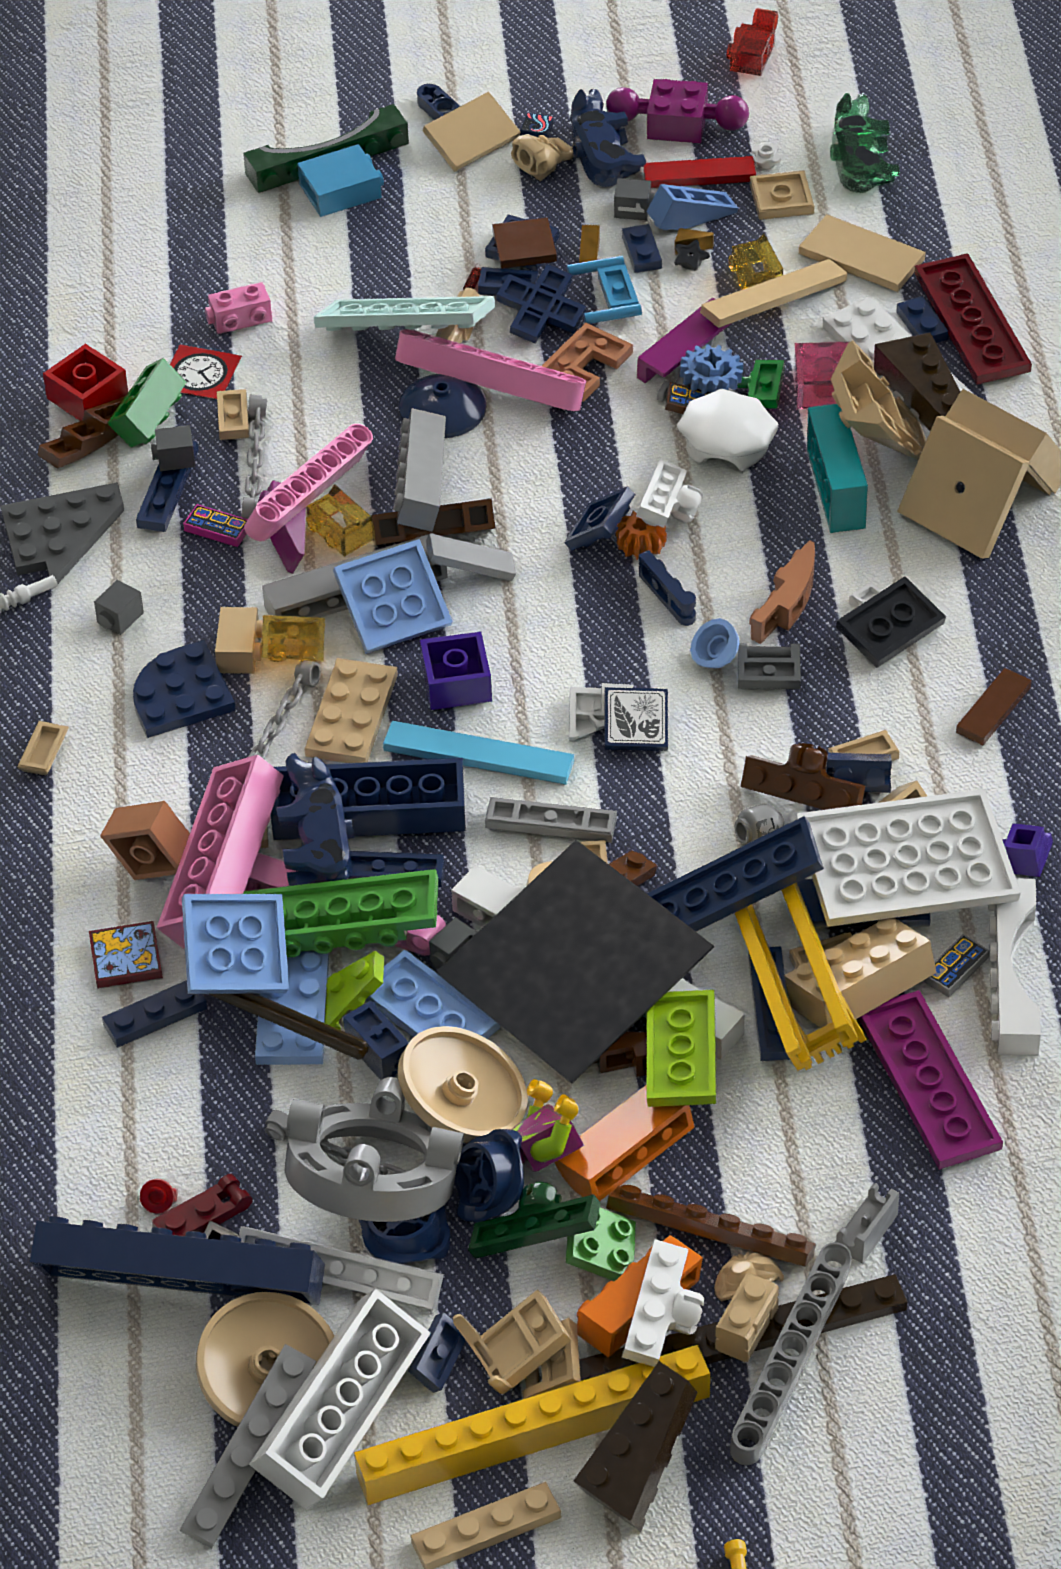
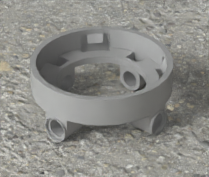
(359, 1190)

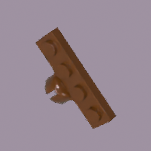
(801, 779)

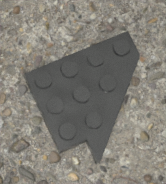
(59, 528)

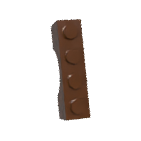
(450, 520)

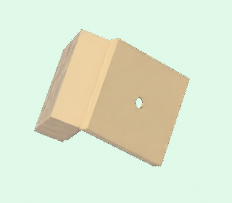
(991, 457)

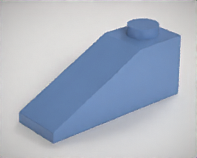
(687, 207)

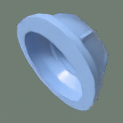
(714, 644)

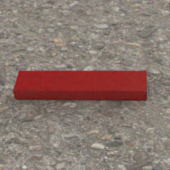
(700, 171)

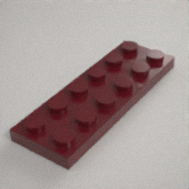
(972, 319)

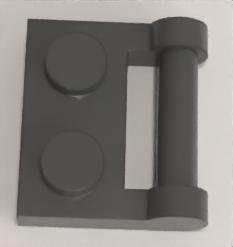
(769, 667)

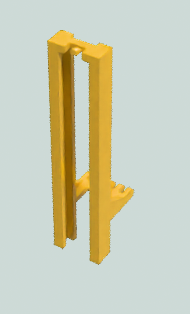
(797, 1045)

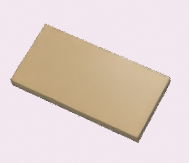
(862, 252)

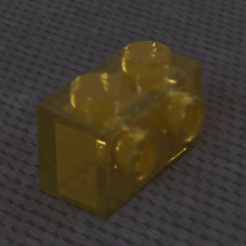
(293, 638)

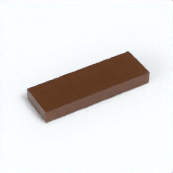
(993, 706)

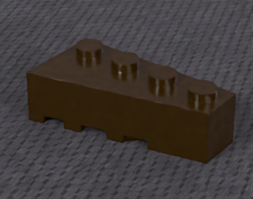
(918, 374)
(639, 1446)

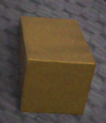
(687, 236)
(589, 243)

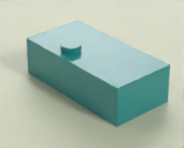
(836, 469)

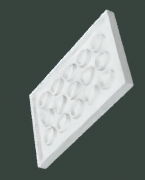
(910, 858)

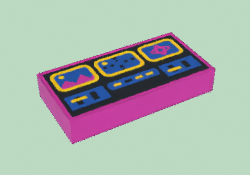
(216, 525)

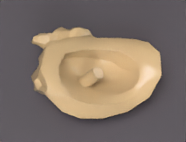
(736, 1268)

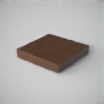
(524, 243)

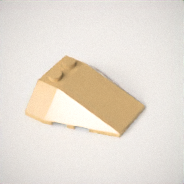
(871, 406)

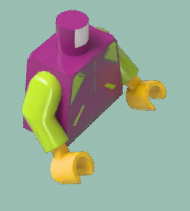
(547, 1129)

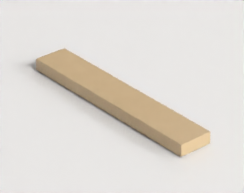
(773, 293)

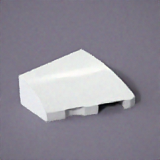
(587, 709)

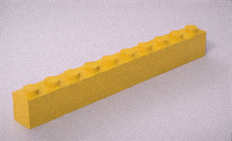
(513, 1429)

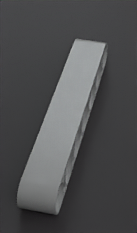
(787, 1367)

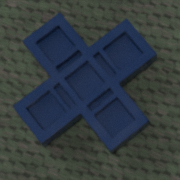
(541, 303)

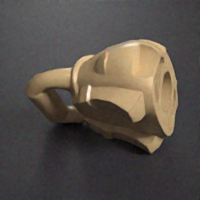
(539, 154)

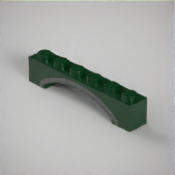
(278, 166)

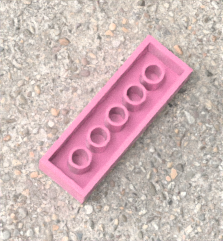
(223, 836)

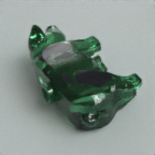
(857, 146)

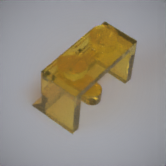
(752, 252)
(358, 522)

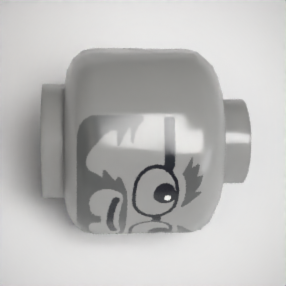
(757, 822)

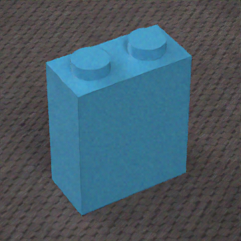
(340, 180)

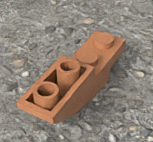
(790, 595)

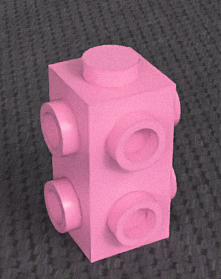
(239, 308)

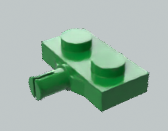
(765, 382)

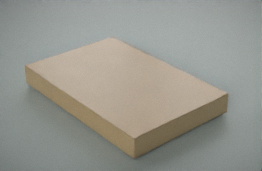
(471, 131)

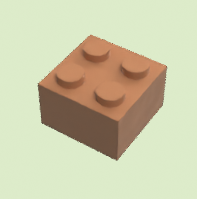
(146, 839)

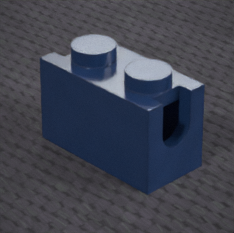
(864, 769)

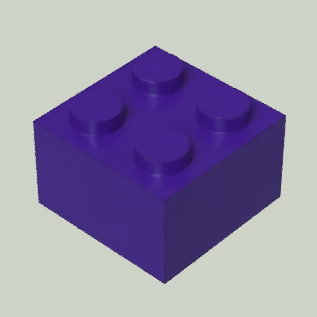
(456, 670)

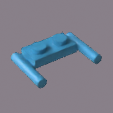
(615, 286)

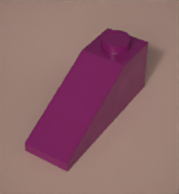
(289, 539)

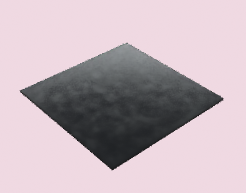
(574, 960)

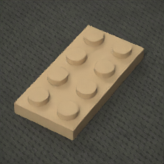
(351, 711)

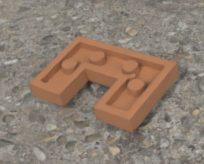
(584, 346)

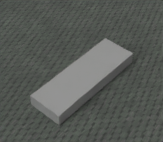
(470, 557)

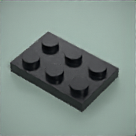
(890, 621)

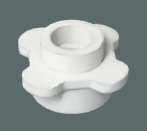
(766, 155)

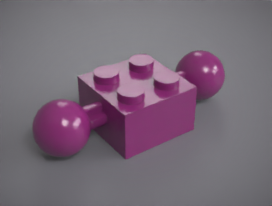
(679, 109)

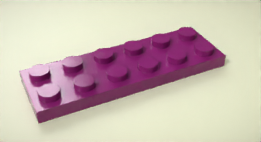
(930, 1080)

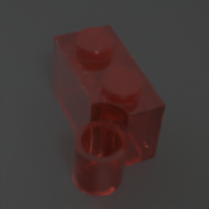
(753, 43)

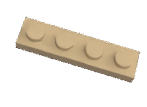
(485, 1526)

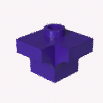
(1027, 849)

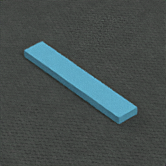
(479, 752)

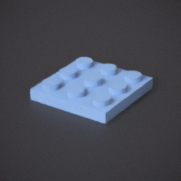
(392, 596)
(235, 943)

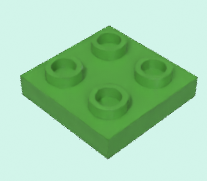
(606, 1249)

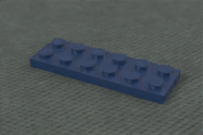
(742, 876)

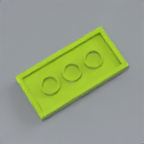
(682, 1049)

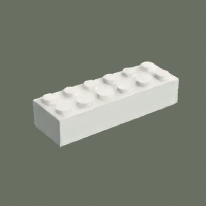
(340, 1399)

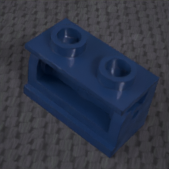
(382, 1038)

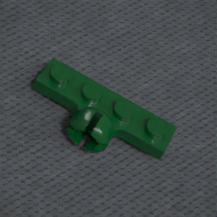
(537, 1220)

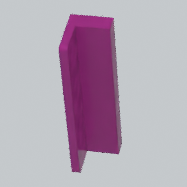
(667, 352)

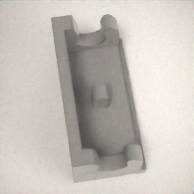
(869, 1223)

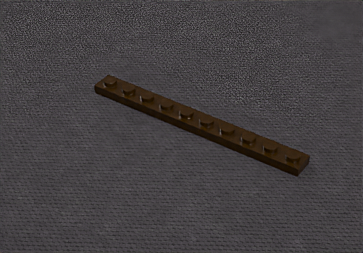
(853, 1306)

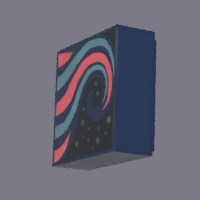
(537, 125)

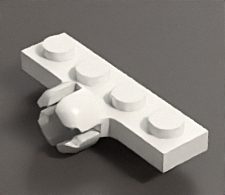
(668, 496)
(661, 1305)

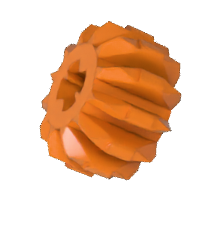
(638, 537)

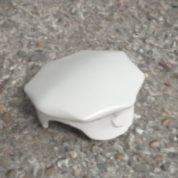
(727, 428)

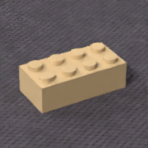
(867, 970)

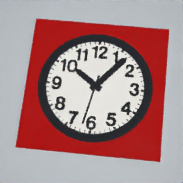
(204, 370)

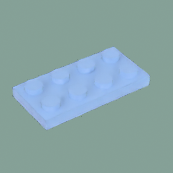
(306, 995)
(421, 999)

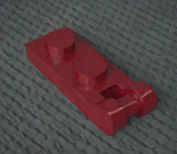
(206, 1207)

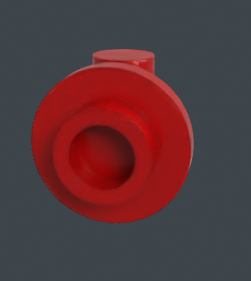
(157, 1195)

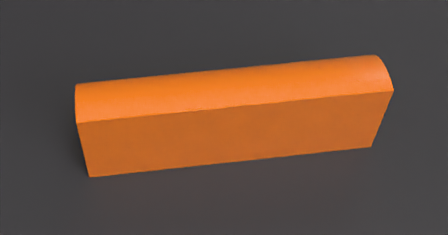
(623, 1144)

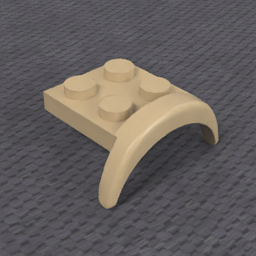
(516, 1341)

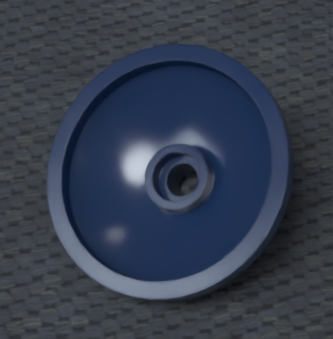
(447, 396)

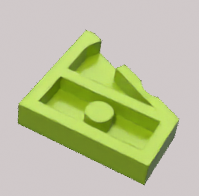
(352, 986)

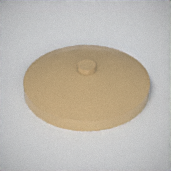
(461, 1082)
(245, 1342)

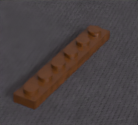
(721, 1228)

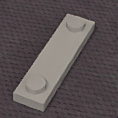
(550, 819)

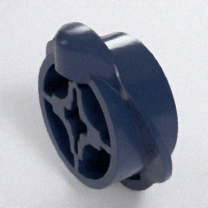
(489, 1175)
(408, 1239)

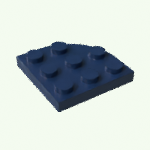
(180, 690)

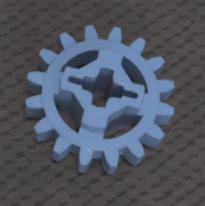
(711, 369)

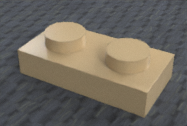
(233, 414)

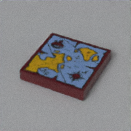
(125, 954)

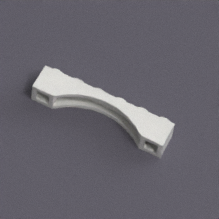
(1017, 1015)

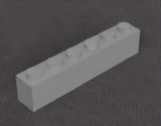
(420, 469)
(317, 591)

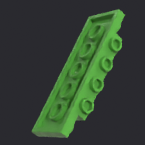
(356, 911)

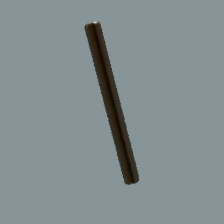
(298, 1023)

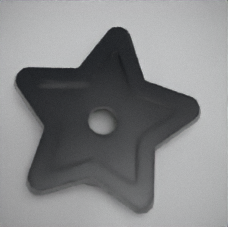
(690, 262)

